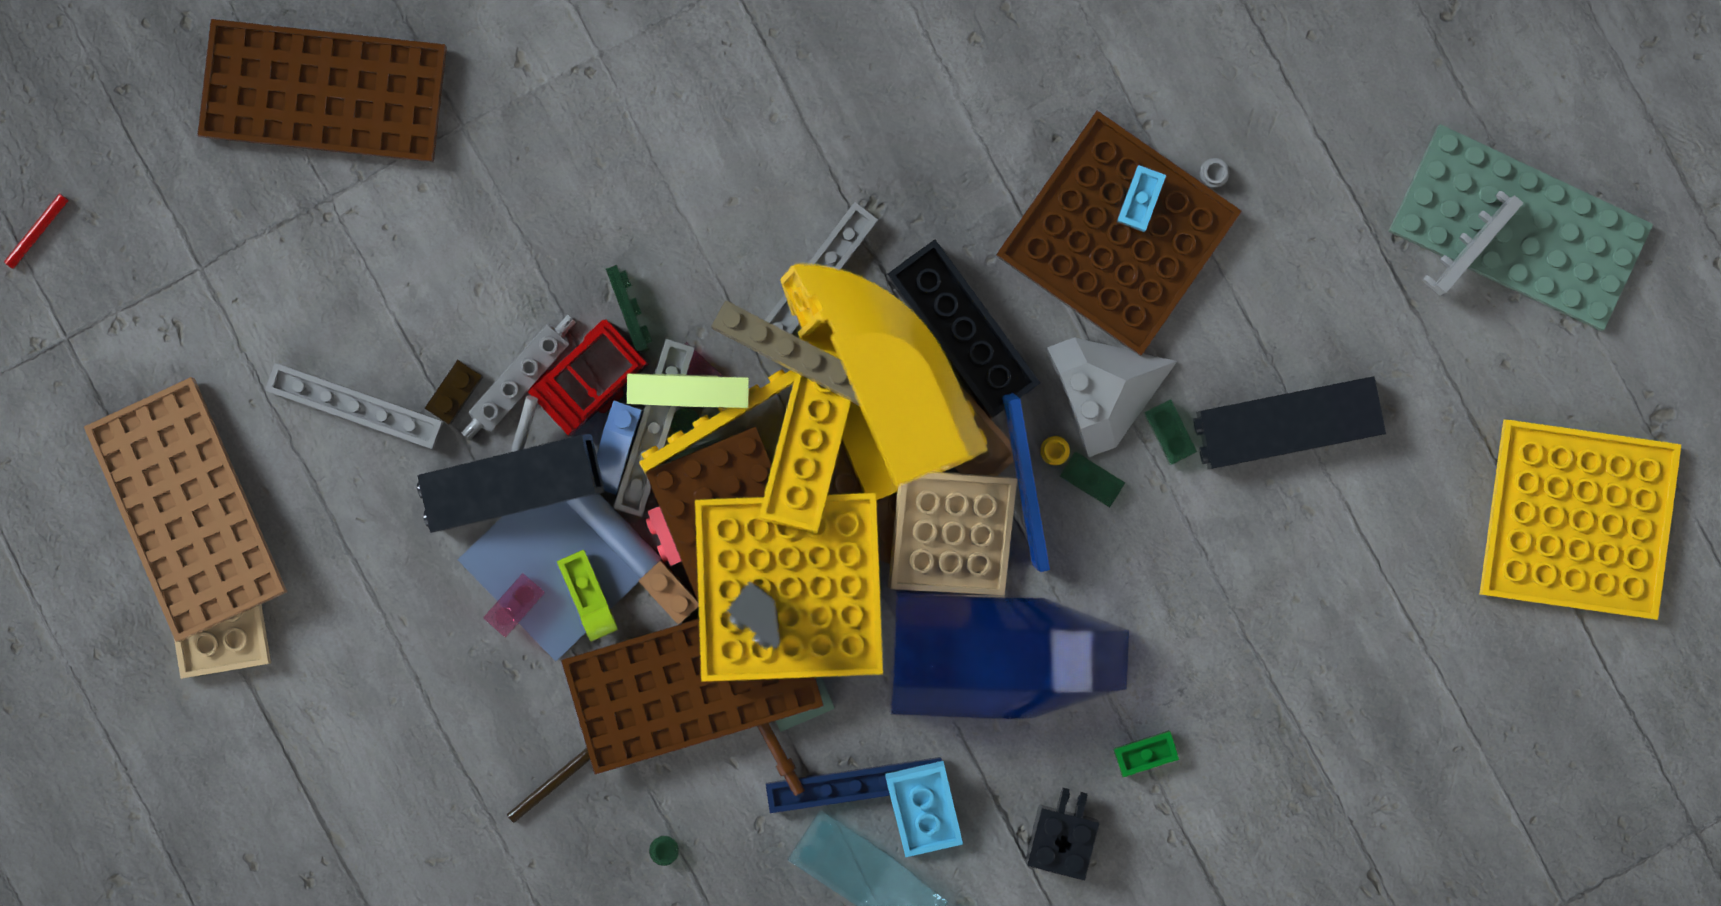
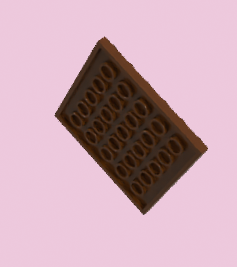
(1106, 269)

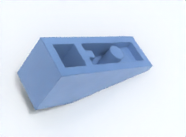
(617, 444)

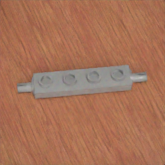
(518, 377)

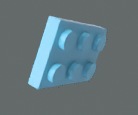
(924, 809)

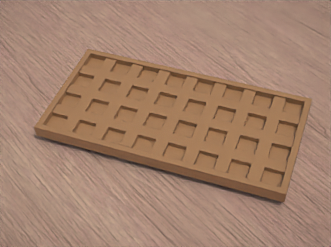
(185, 509)

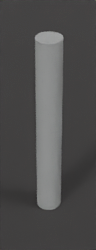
(524, 423)

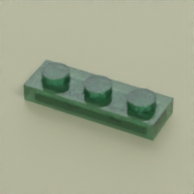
(630, 308)

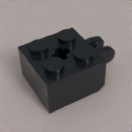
(1079, 831)

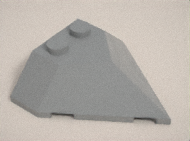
(1106, 388)

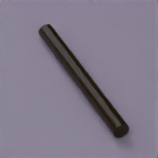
(550, 785)

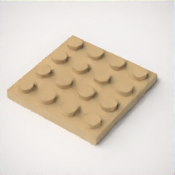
(953, 533)

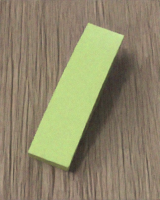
(687, 390)

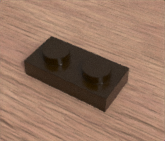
(453, 392)

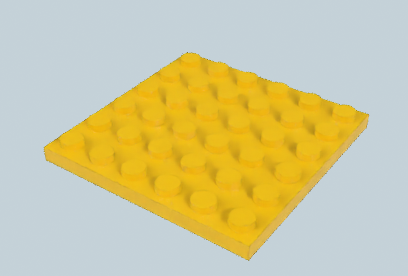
(1580, 519)
(820, 584)

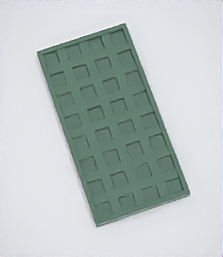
(1554, 249)

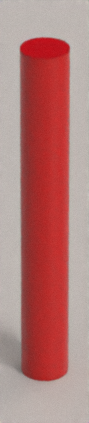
(36, 231)

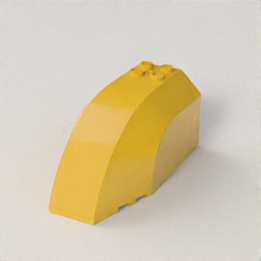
(909, 398)

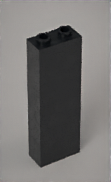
(1289, 423)
(510, 483)

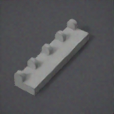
(1475, 245)

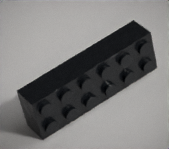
(962, 328)

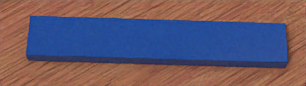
(1026, 482)

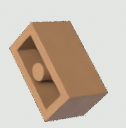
(670, 592)

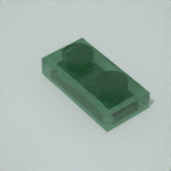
(1170, 432)
(1092, 479)

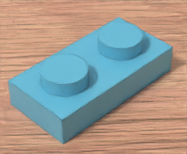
(1141, 198)

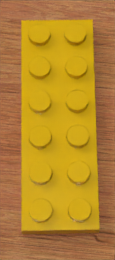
(805, 455)

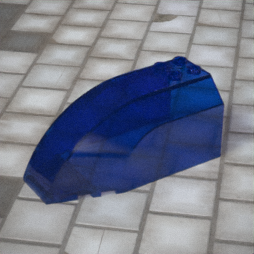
(1000, 656)

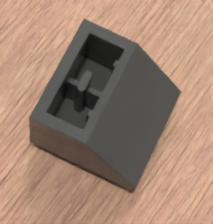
(758, 612)

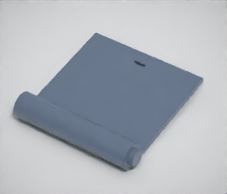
(539, 538)

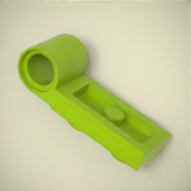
(587, 595)

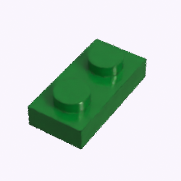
(1146, 753)

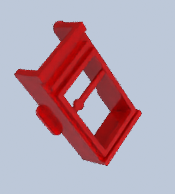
(561, 405)

